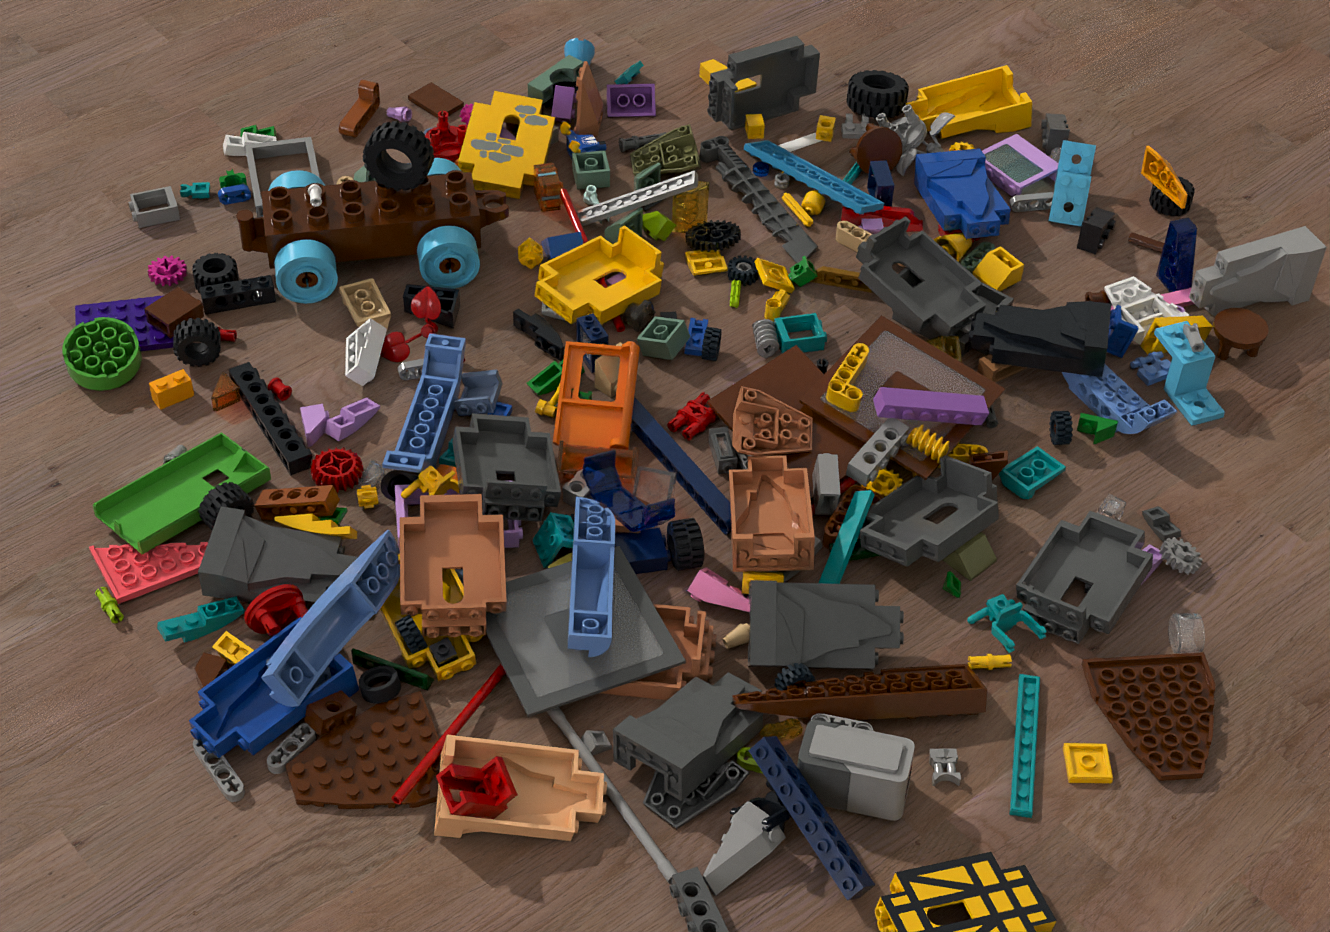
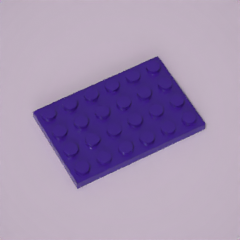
(133, 314)

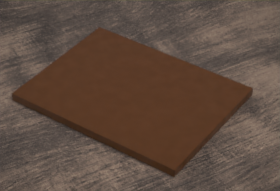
(788, 380)

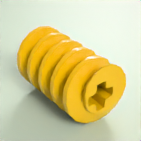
(928, 443)

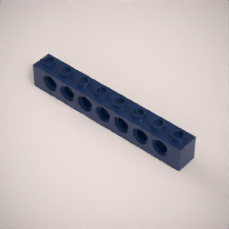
(811, 818)

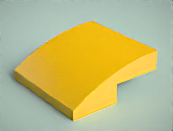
(705, 262)

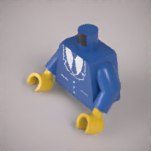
(580, 143)

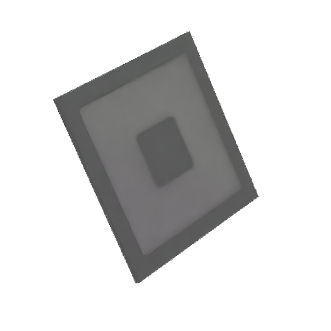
(534, 639)

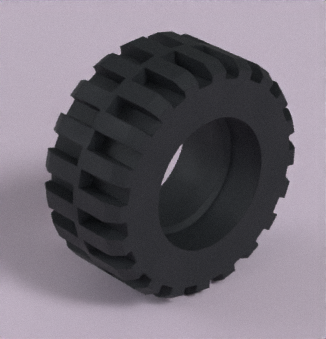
(877, 93)
(406, 140)

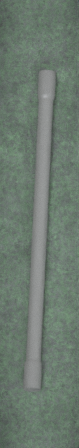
(663, 864)

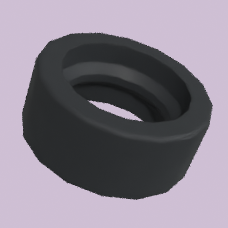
(382, 693)

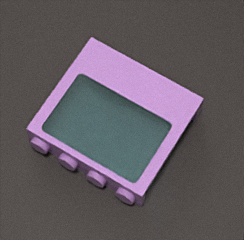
(1017, 164)

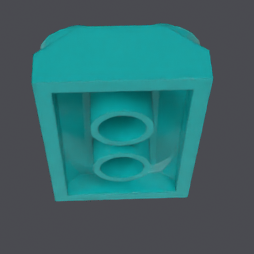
(1030, 472)

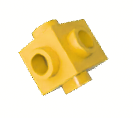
(530, 253)

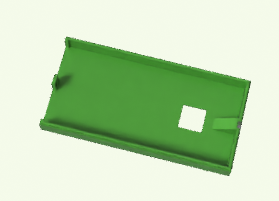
(171, 495)

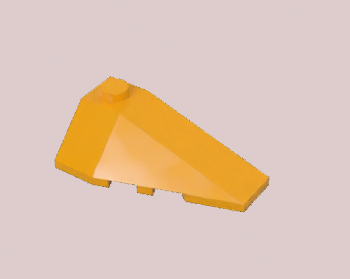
(1163, 176)

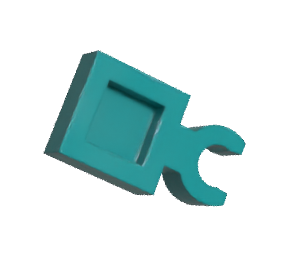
(197, 190)

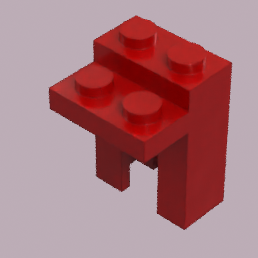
(483, 789)

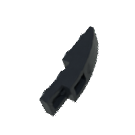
(542, 332)

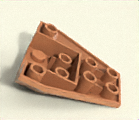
(589, 103)
(769, 426)

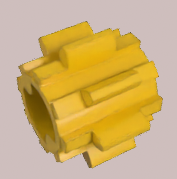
(367, 496)

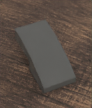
(1160, 523)

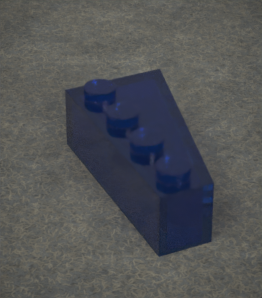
(1178, 255)

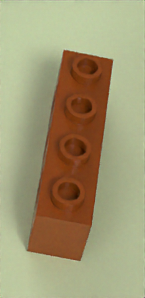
(297, 501)

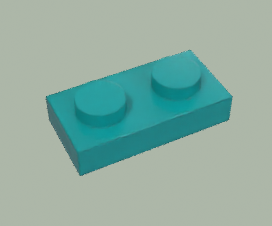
(632, 71)

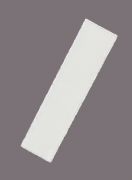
(800, 142)

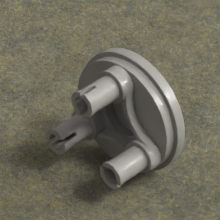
(909, 128)

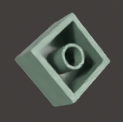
(591, 169)
(663, 338)

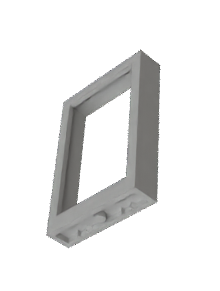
(274, 149)

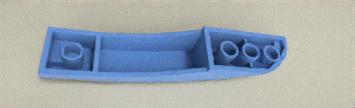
(591, 578)
(333, 621)

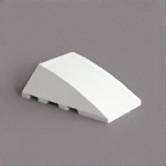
(1140, 305)

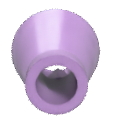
(400, 113)

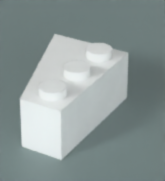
(364, 351)

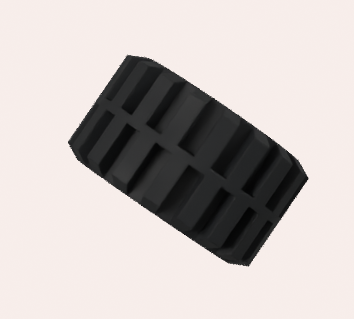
(1165, 205)
(214, 270)
(197, 331)
(224, 495)
(685, 544)

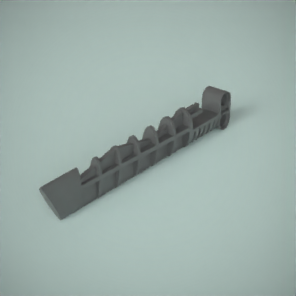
(766, 205)

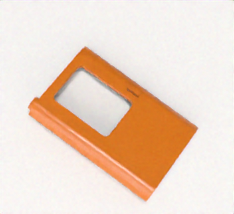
(595, 421)

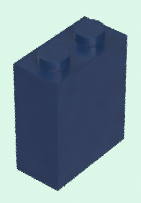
(644, 550)

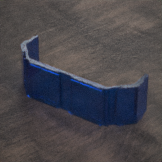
(607, 489)

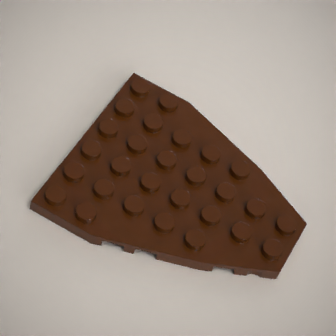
(1158, 708)
(369, 759)

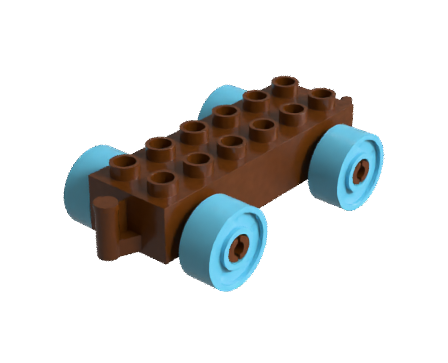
(368, 221)

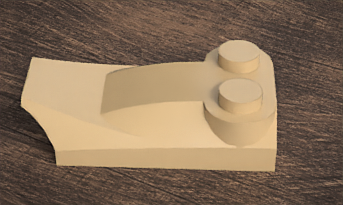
(365, 302)

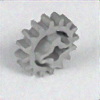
(1180, 555)

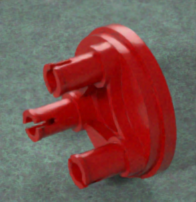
(446, 139)
(275, 609)

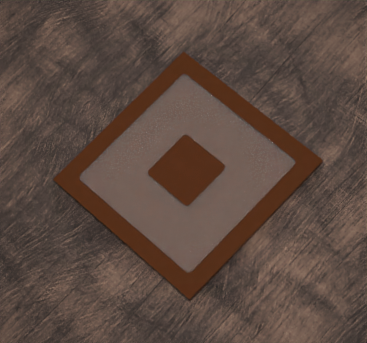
(902, 362)

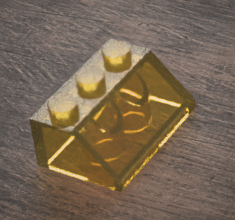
(690, 207)

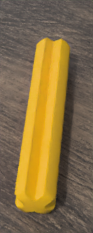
(797, 210)

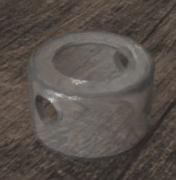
(1186, 633)

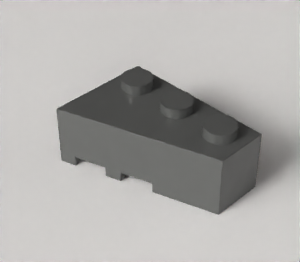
(1054, 131)

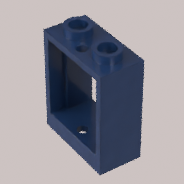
(881, 183)

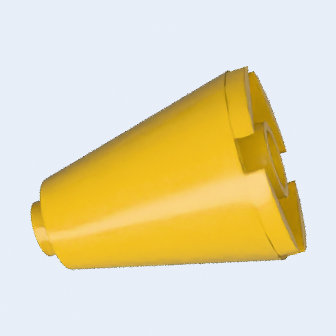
(954, 244)

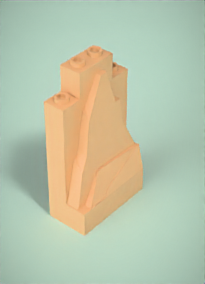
(548, 785)

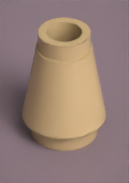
(737, 637)

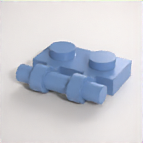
(1153, 373)

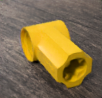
(776, 304)

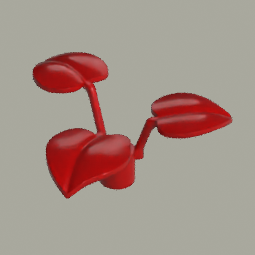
(423, 305)

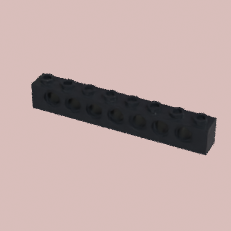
(270, 419)

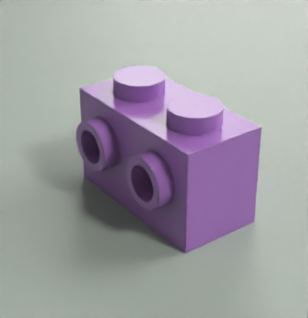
(563, 104)

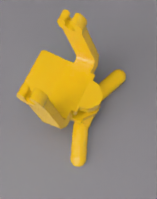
(432, 482)

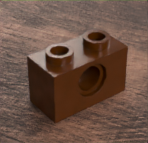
(330, 712)

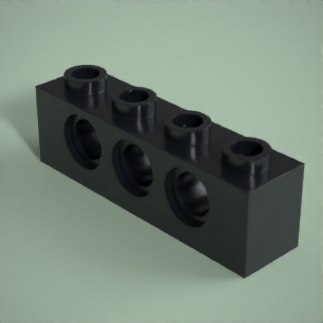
(237, 294)

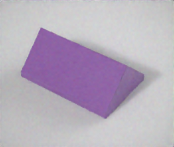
(630, 100)

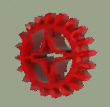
(337, 468)

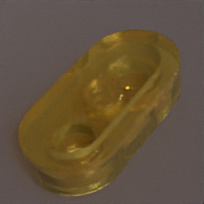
(783, 730)

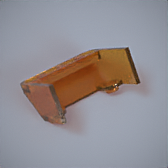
(572, 460)

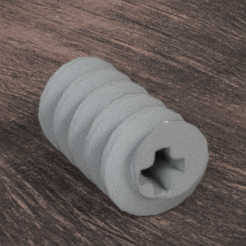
(765, 337)

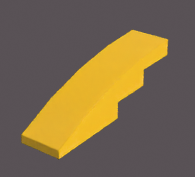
(312, 524)

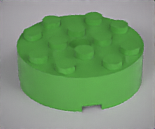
(102, 353)

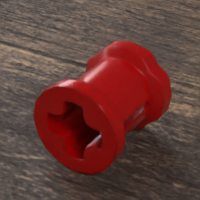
(276, 386)

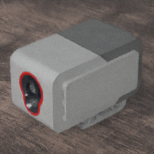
(856, 766)

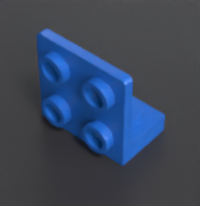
(1120, 333)

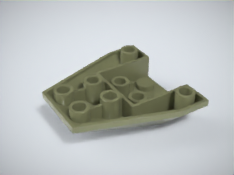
(673, 150)

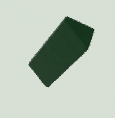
(405, 674)

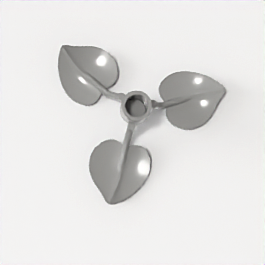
(908, 156)

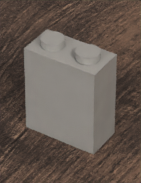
(826, 484)

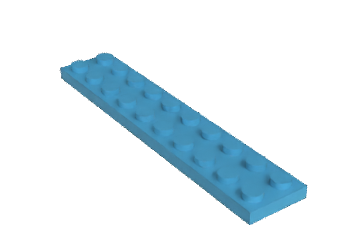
(814, 177)

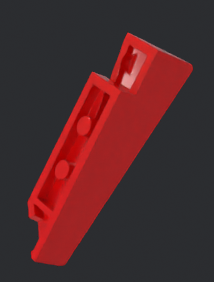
(888, 216)

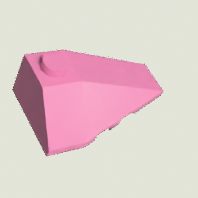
(714, 589)

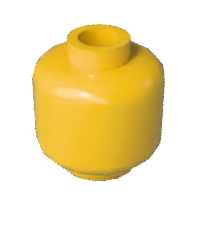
(813, 202)

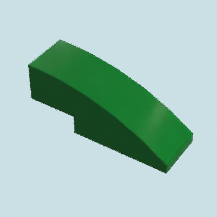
(548, 379)

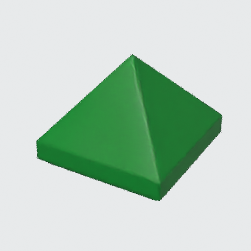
(952, 585)

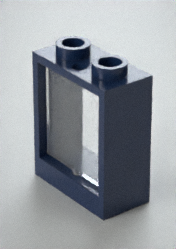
(591, 331)

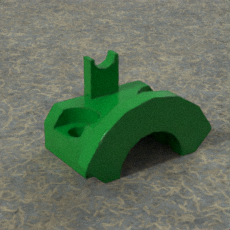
(232, 179)

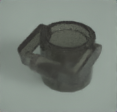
(638, 315)

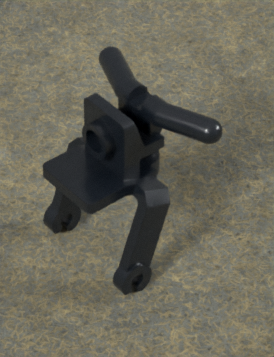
(773, 807)

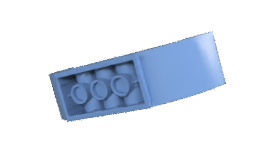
(1115, 400)

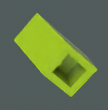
(658, 225)

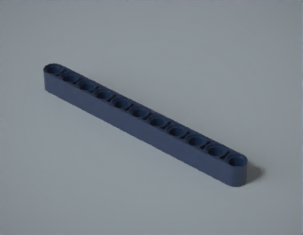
(677, 461)

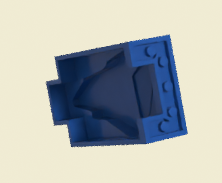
(961, 192)
(240, 707)

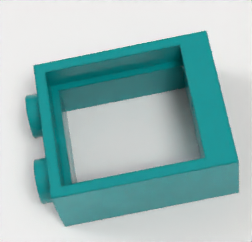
(800, 323)

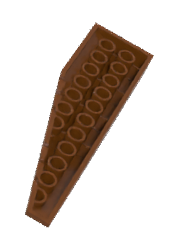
(891, 694)

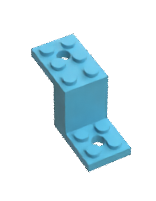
(1072, 183)
(1189, 376)

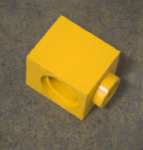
(754, 126)
(825, 128)

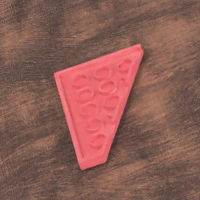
(135, 574)

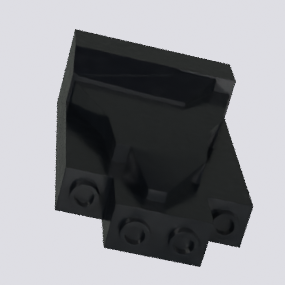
(1050, 339)

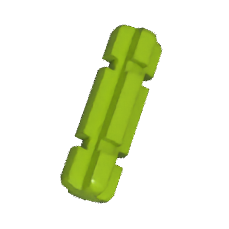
(735, 293)

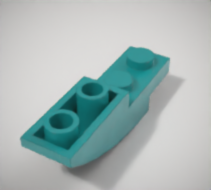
(206, 620)

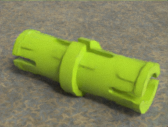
(109, 605)

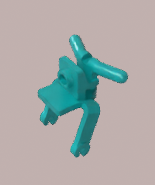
(1005, 615)

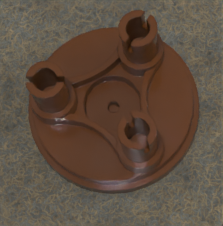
(877, 145)
(1239, 330)

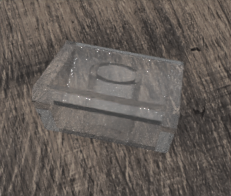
(654, 484)

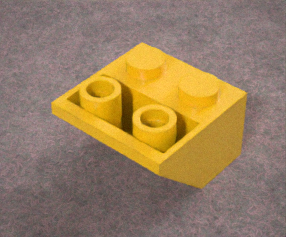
(999, 269)

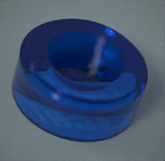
(760, 169)

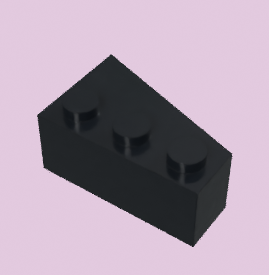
(1096, 230)

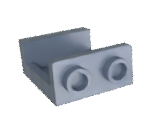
(479, 393)

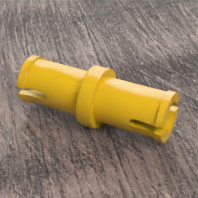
(989, 661)

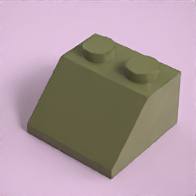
(972, 557)

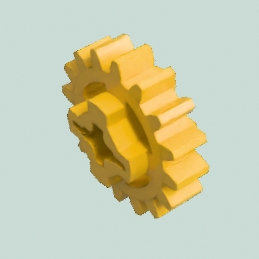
(885, 482)

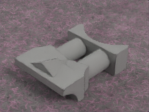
(944, 759)

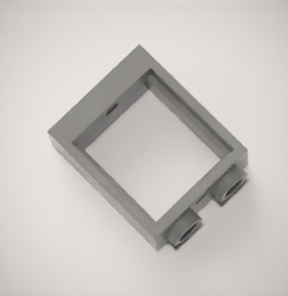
(153, 198)

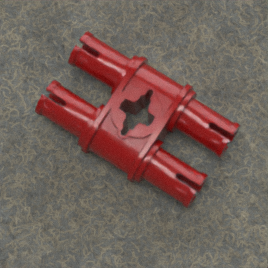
(694, 415)

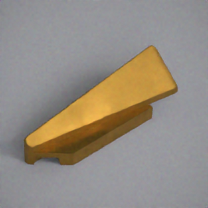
(840, 278)

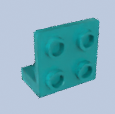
(552, 536)

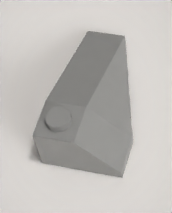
(741, 848)

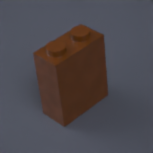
(172, 310)

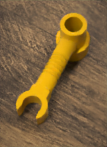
(548, 408)

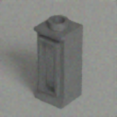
(722, 450)

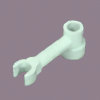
(590, 197)

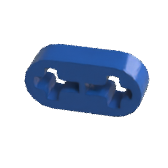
(234, 194)

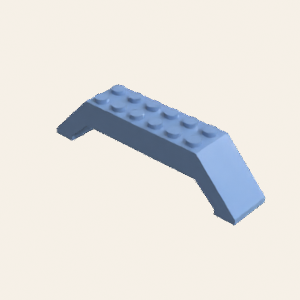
(431, 406)

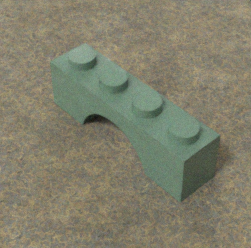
(564, 70)

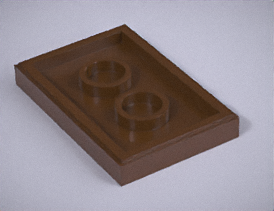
(435, 99)

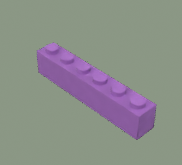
(930, 406)

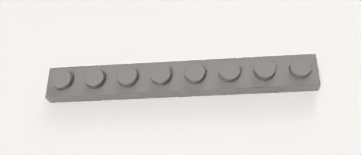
(638, 198)

